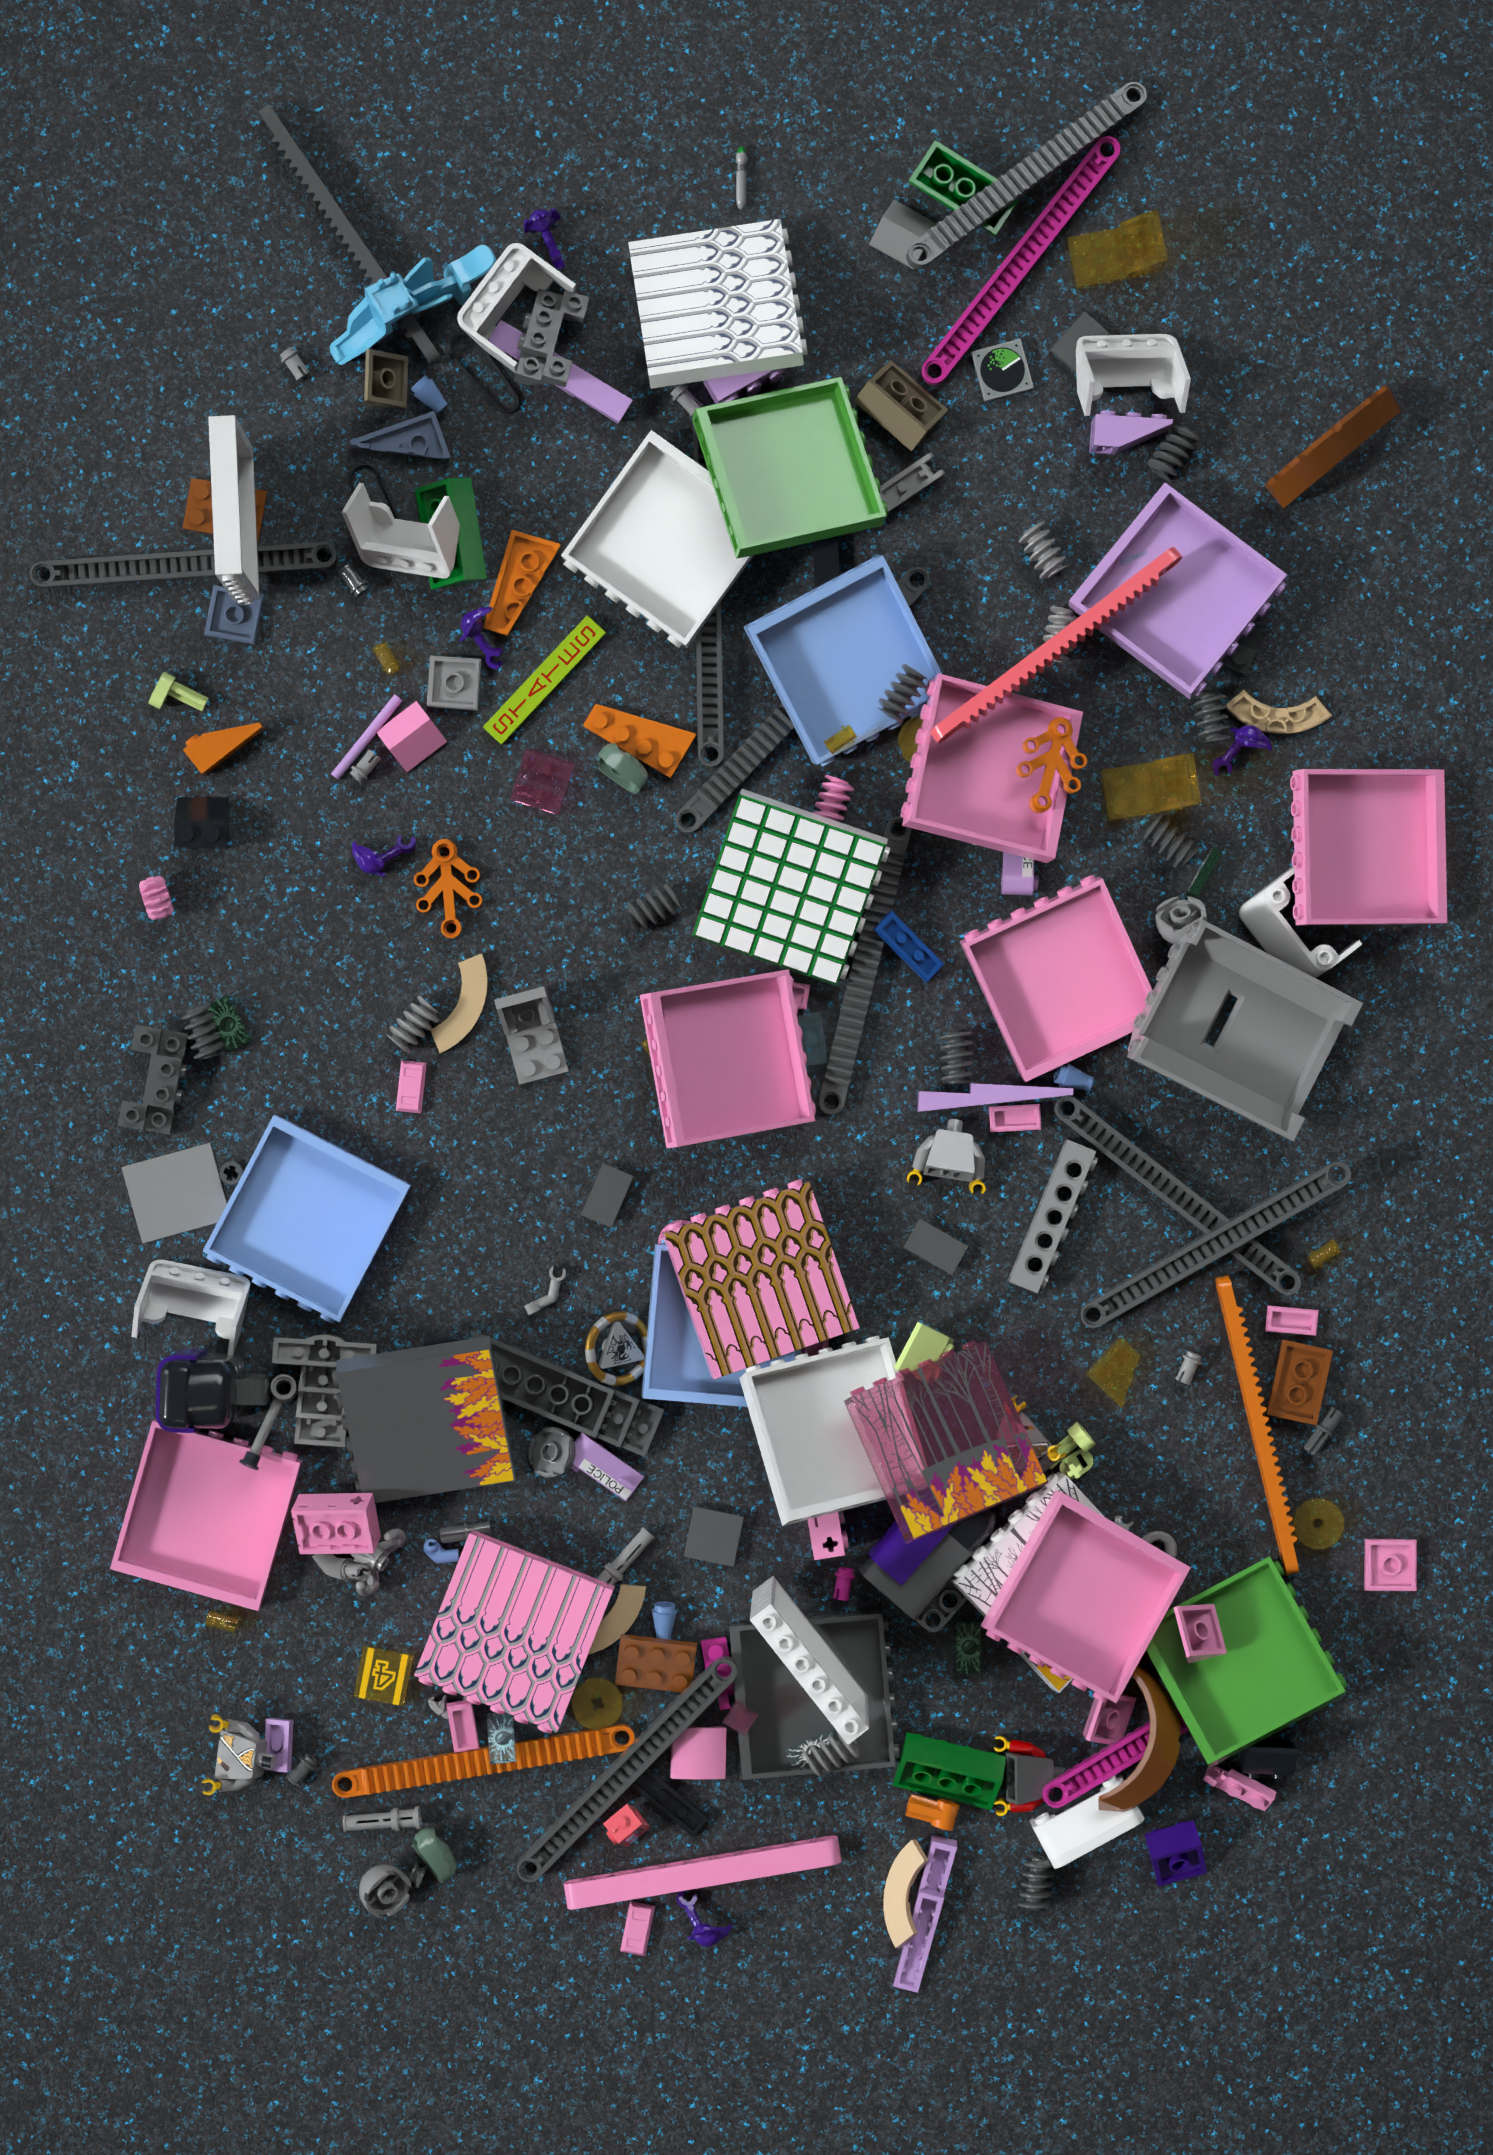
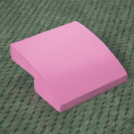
(699, 1753)

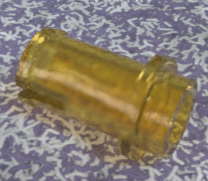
(386, 658)
(840, 739)
(1323, 1254)
(219, 1621)

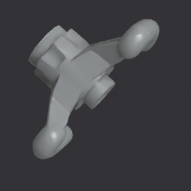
(378, 1560)

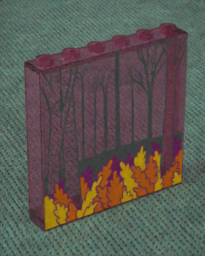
(945, 1440)

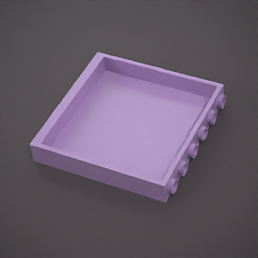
(1199, 604)

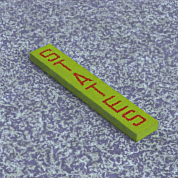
(544, 680)

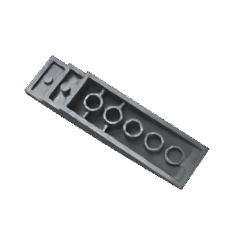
(575, 1399)

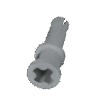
(614, 1571)
(351, 1822)

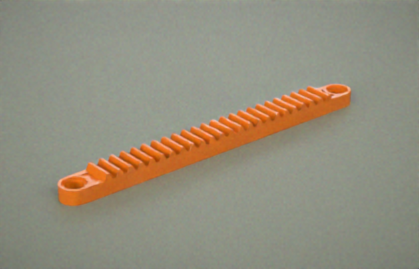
(1257, 1425)
(477, 1763)

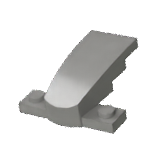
(317, 1405)

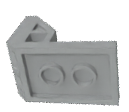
(532, 1034)

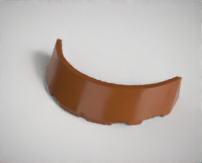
(1333, 446)
(1160, 1752)

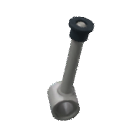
(252, 1457)

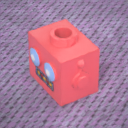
(626, 1826)

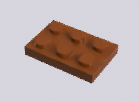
(199, 508)
(1299, 1382)
(655, 1663)

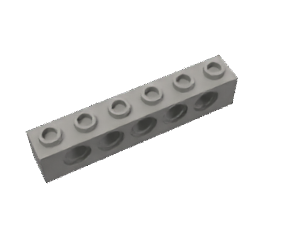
(1070, 1153)

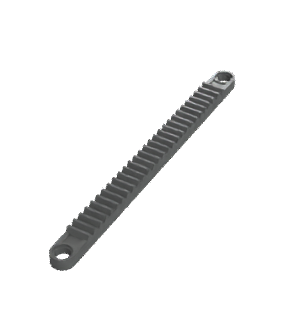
(709, 670)
(761, 743)

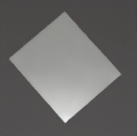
(175, 1192)

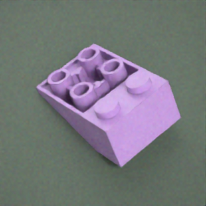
(735, 387)
(1117, 433)

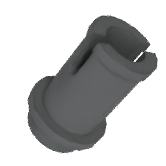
(353, 580)
(302, 1769)

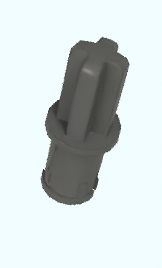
(1324, 1431)
(461, 1533)

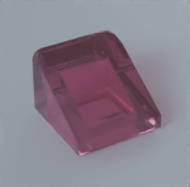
(740, 1718)

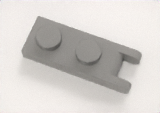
(908, 483)

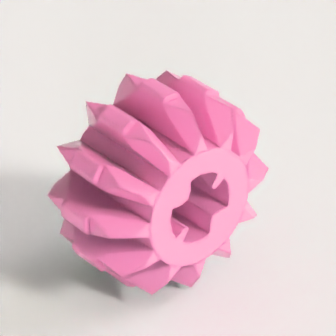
(156, 897)

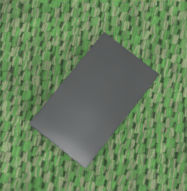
(607, 1195)
(935, 1246)

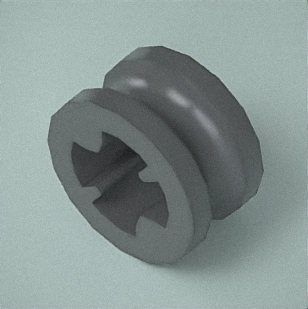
(224, 1176)
(417, 1874)

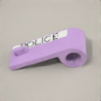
(1018, 875)
(605, 1467)

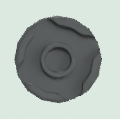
(552, 1452)

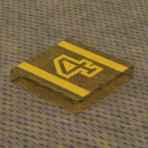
(383, 1675)

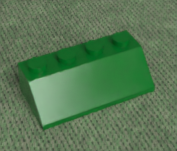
(954, 181)
(469, 558)
(949, 1771)

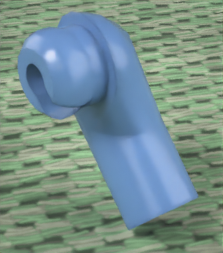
(439, 1554)

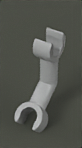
(548, 1299)

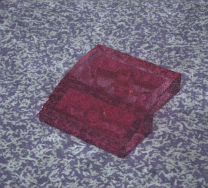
(542, 781)

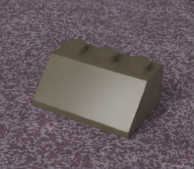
(900, 405)

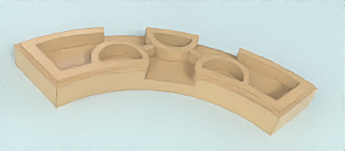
(1274, 719)
(468, 1007)
(619, 1617)
(896, 1893)

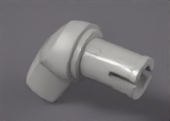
(342, 1567)

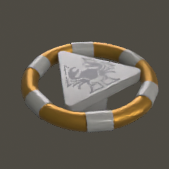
(617, 1348)

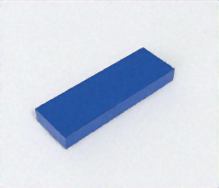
(908, 946)

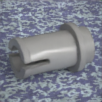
(294, 363)
(686, 399)
(364, 767)
(1188, 1367)

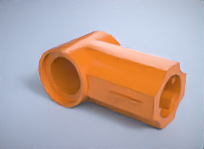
(938, 1812)

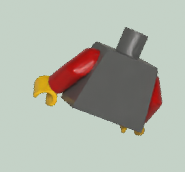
(1026, 1776)

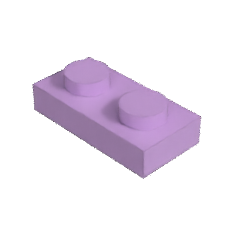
(279, 1742)

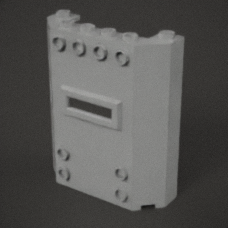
(1269, 1042)

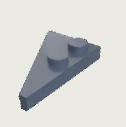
(413, 437)

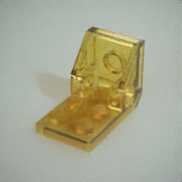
(1118, 253)
(1151, 787)

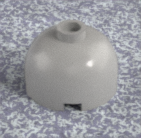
(1176, 916)
(384, 1890)

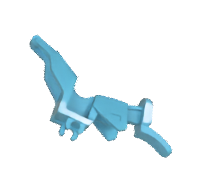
(397, 297)

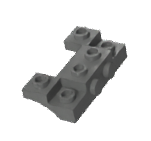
(537, 360)
(163, 1080)

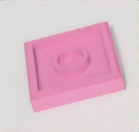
(1390, 1565)

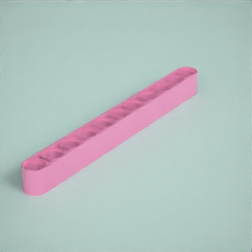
(702, 1872)

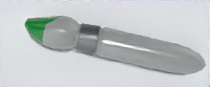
(741, 159)

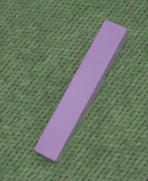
(579, 383)
(986, 1094)
(926, 1912)

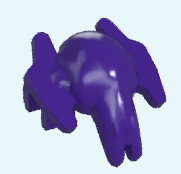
(541, 221)
(471, 626)
(1245, 737)
(373, 863)
(702, 1933)

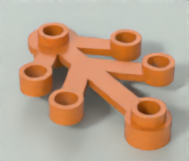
(1053, 762)
(447, 883)

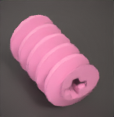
(833, 798)

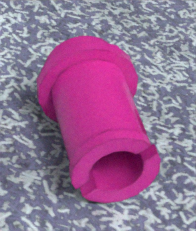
(843, 1583)

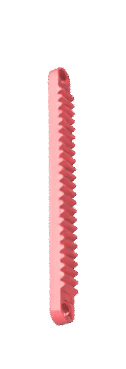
(1056, 645)

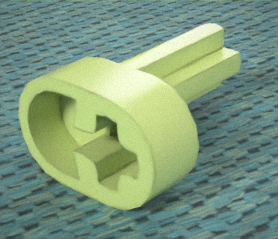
(168, 686)
(1077, 1437)
(1072, 1467)

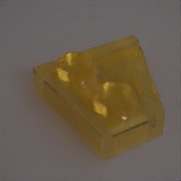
(1115, 1370)

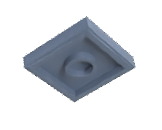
(233, 620)

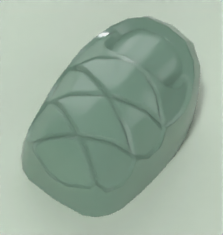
(622, 768)
(435, 1854)

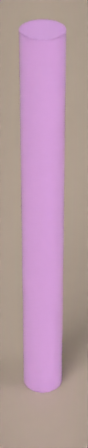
(366, 737)

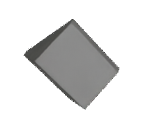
(898, 230)

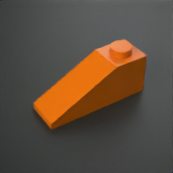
(215, 747)

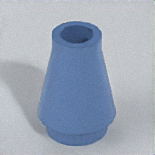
(429, 394)
(1071, 1077)
(664, 1618)

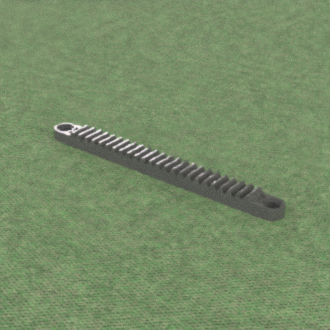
(1026, 175)
(340, 224)
(174, 565)
(863, 973)
(1171, 1190)
(1215, 1243)
(626, 1768)

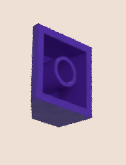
(1175, 1853)

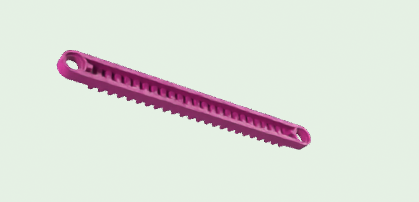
(1021, 260)
(1102, 1765)

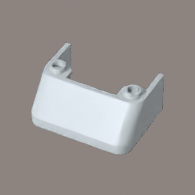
(498, 290)
(1130, 362)
(402, 543)
(1278, 938)
(193, 1294)
(1083, 1827)

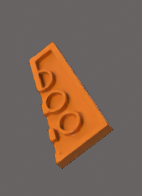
(518, 577)
(645, 739)

